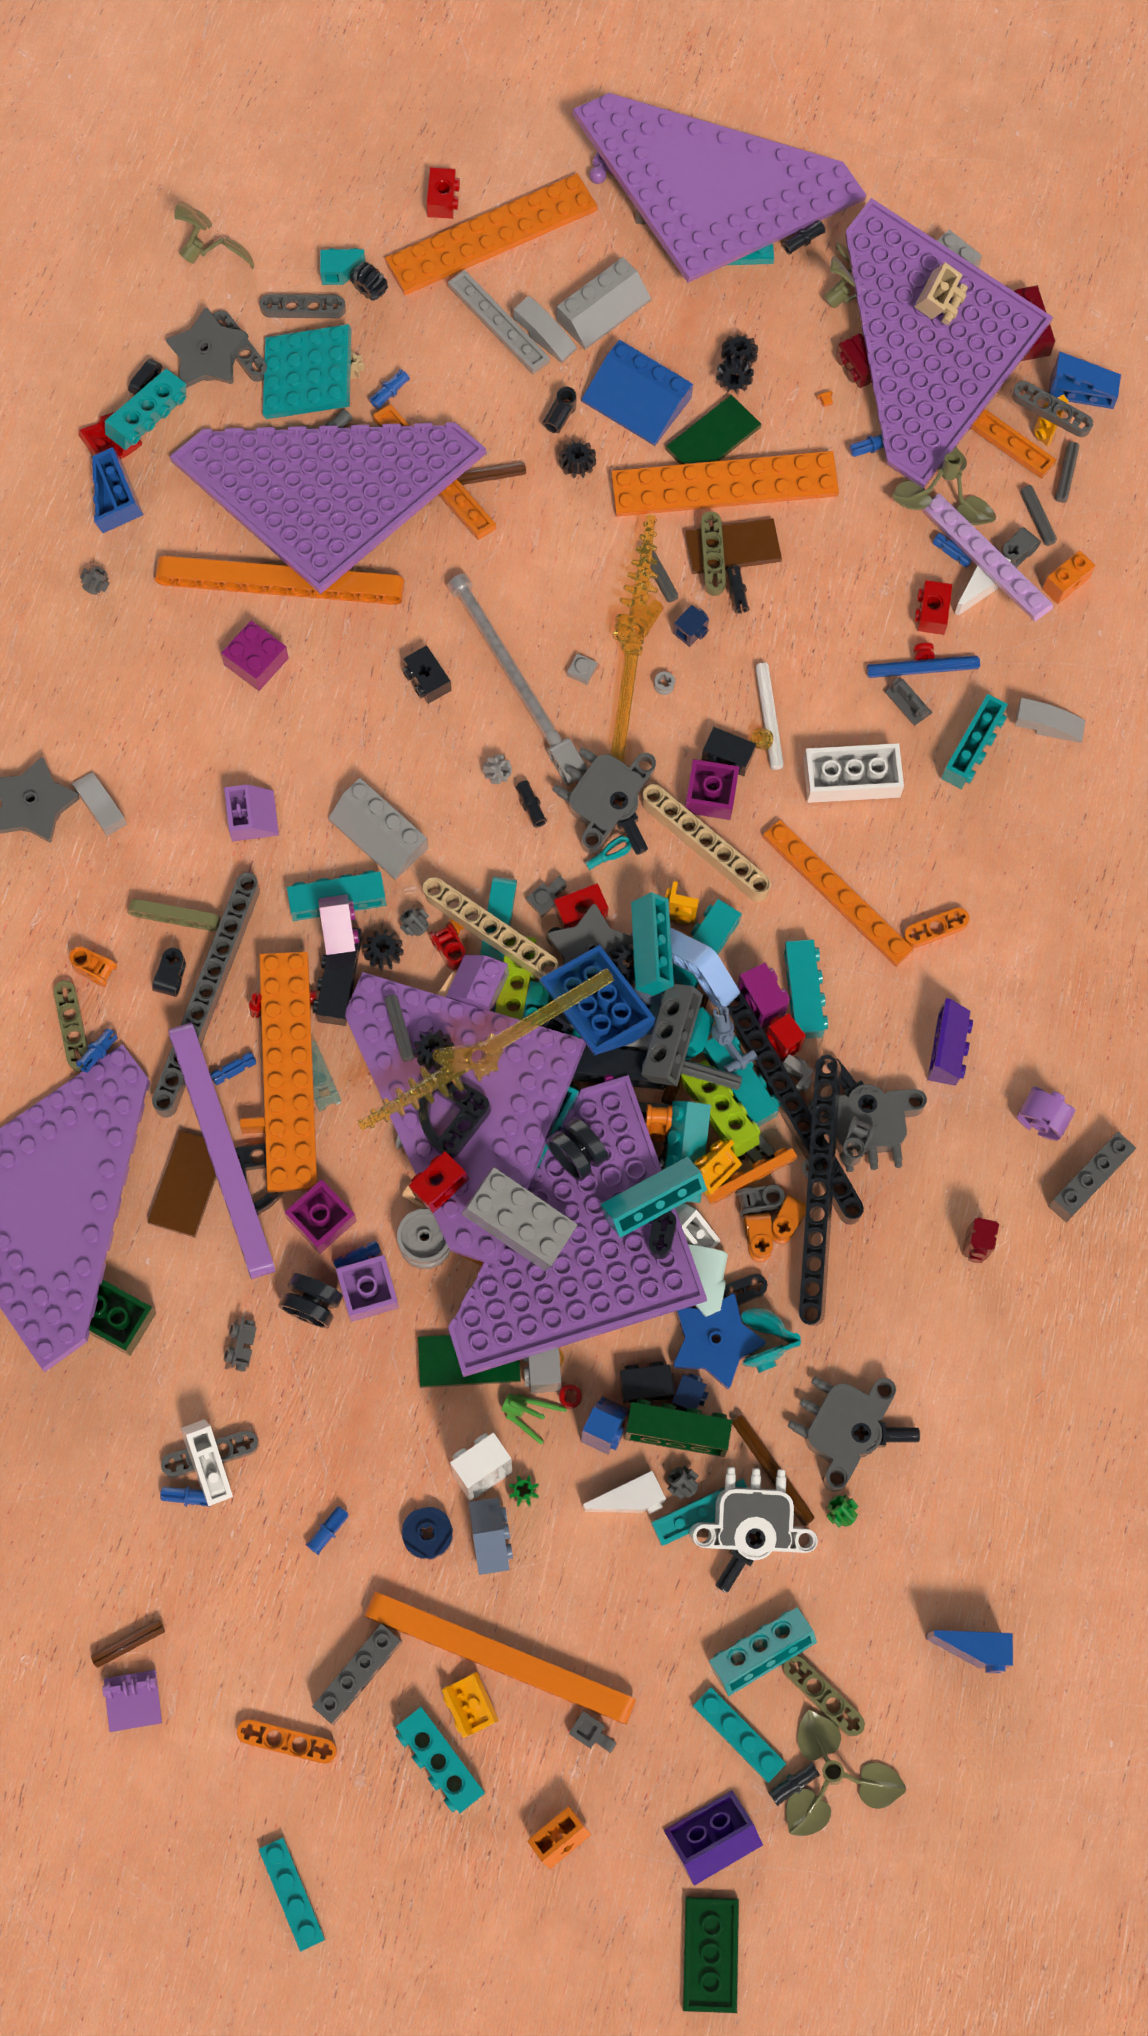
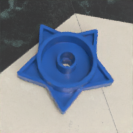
(716, 1358)

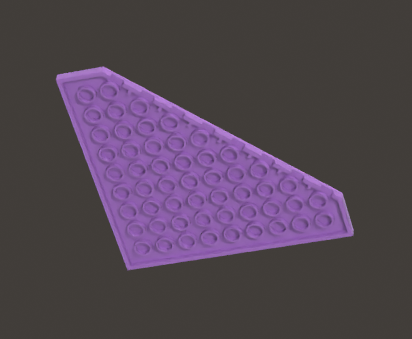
(711, 187)
(924, 373)
(326, 491)
(522, 1094)
(61, 1199)
(597, 1276)

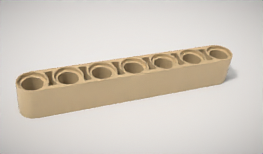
(703, 832)
(484, 921)

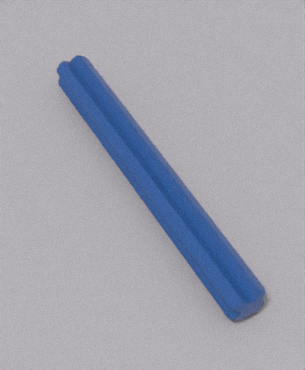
(923, 666)

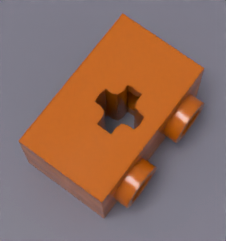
(1068, 577)
(559, 1837)

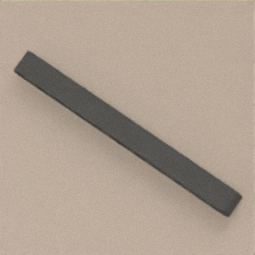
(208, 982)

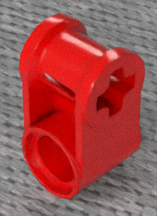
(447, 943)

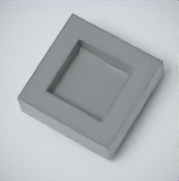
(582, 669)

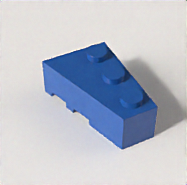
(1084, 382)
(114, 494)
(604, 1425)

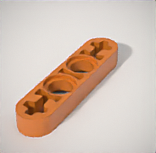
(288, 1737)

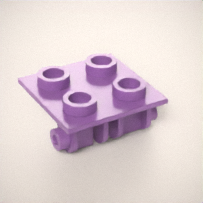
(132, 1700)

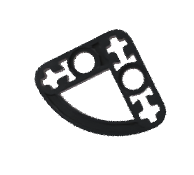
(467, 1113)
(244, 1154)

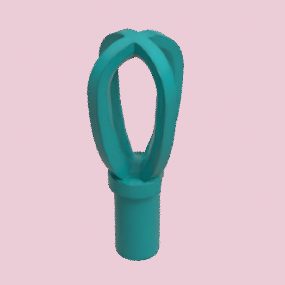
(602, 857)

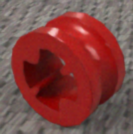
(924, 651)
(562, 1396)

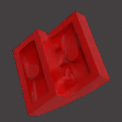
(97, 441)

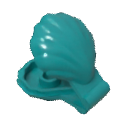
(768, 1322)

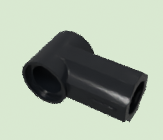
(560, 410)

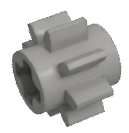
(497, 769)

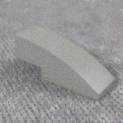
(544, 329)
(1049, 720)
(99, 804)

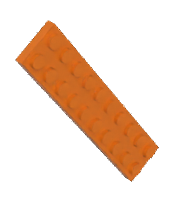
(491, 234)
(724, 483)
(288, 1072)

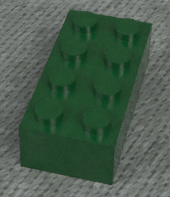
(120, 1318)
(678, 1429)

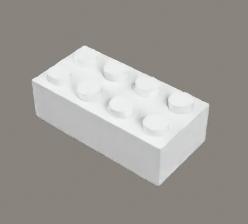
(853, 773)
(481, 1466)

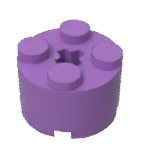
(1046, 1113)

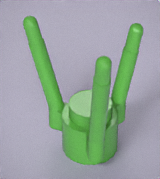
(517, 1405)

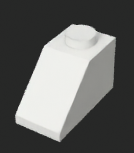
(696, 1228)

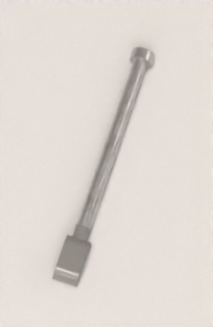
(560, 752)

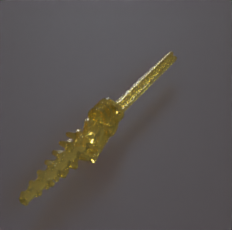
(641, 619)
(458, 1059)

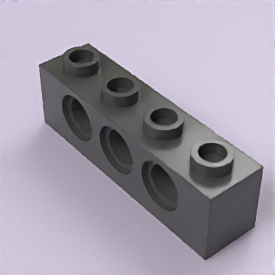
(681, 1024)
(1092, 1177)
(357, 1674)

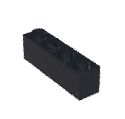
(336, 985)
(614, 1062)

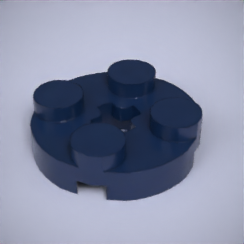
(442, 1532)

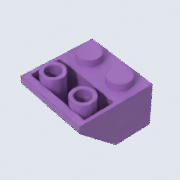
(251, 812)

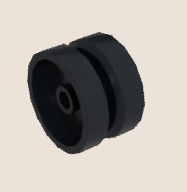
(577, 1149)
(310, 1300)

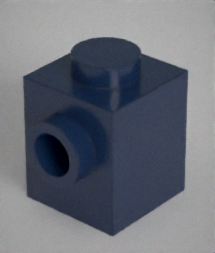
(691, 625)
(690, 1393)

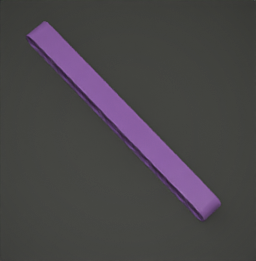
(221, 1151)

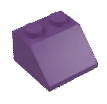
(479, 981)

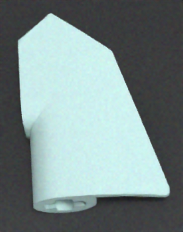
(711, 1270)

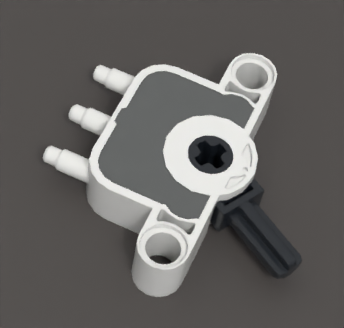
(752, 1511)

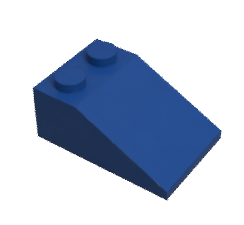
(980, 1649)

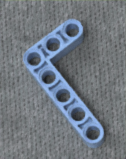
(705, 966)

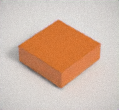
(252, 1125)

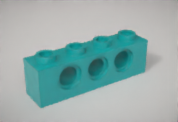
(133, 420)
(757, 1664)
(419, 1723)

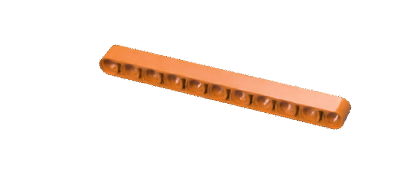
(275, 580)
(500, 1658)

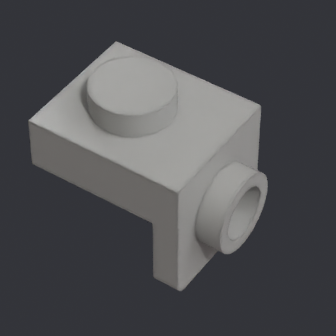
(797, 1068)

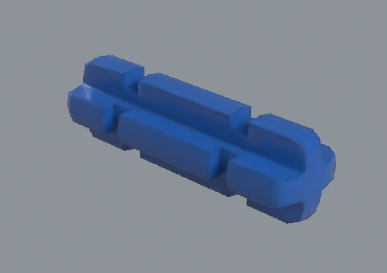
(951, 549)
(233, 1068)
(358, 1255)

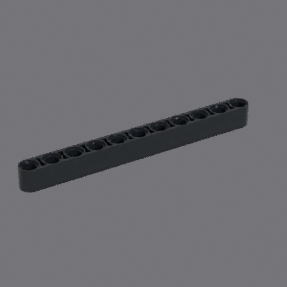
(790, 1094)
(825, 1201)

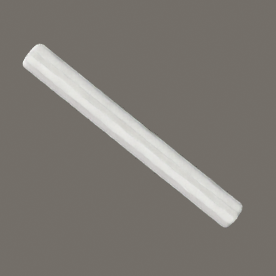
(769, 714)

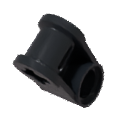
(169, 977)

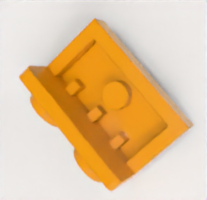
(1045, 429)
(681, 908)
(717, 1165)
(469, 1705)

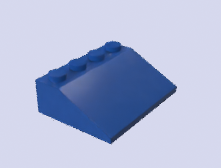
(638, 392)
(608, 1016)

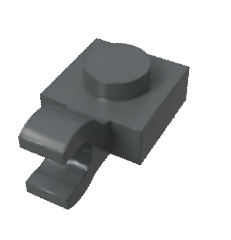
(543, 897)
(589, 1731)

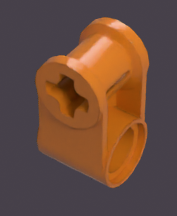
(96, 968)
(658, 1122)
(789, 1216)
(759, 1232)

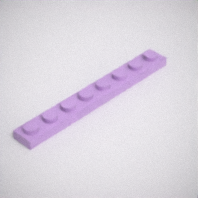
(988, 558)

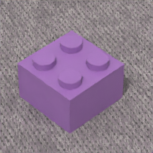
(367, 1288)

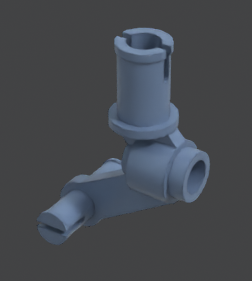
(723, 1034)

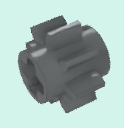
(94, 580)
(414, 921)
(683, 1482)

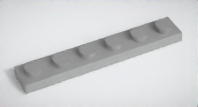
(498, 322)

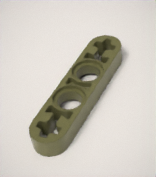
(712, 553)
(173, 915)
(74, 1025)
(821, 1698)

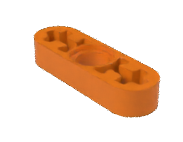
(940, 918)

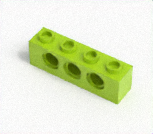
(509, 994)
(747, 1135)

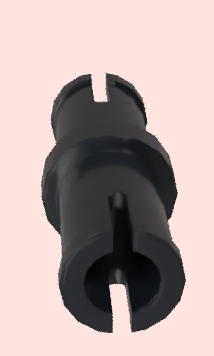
(804, 237)
(737, 589)
(531, 804)
(794, 1783)

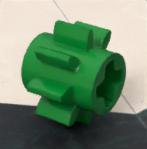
(520, 1484)
(842, 1511)

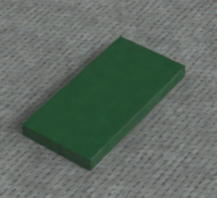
(714, 434)
(441, 1367)
(710, 1955)

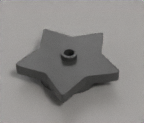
(207, 350)
(48, 802)
(588, 933)

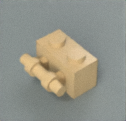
(938, 292)

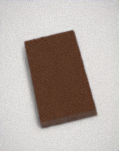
(743, 545)
(184, 1187)

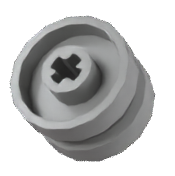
(415, 1251)

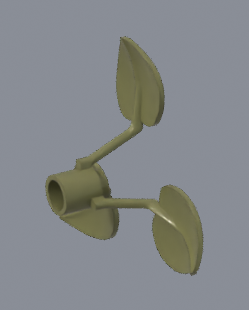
(194, 245)
(840, 291)
(916, 498)
(820, 1737)

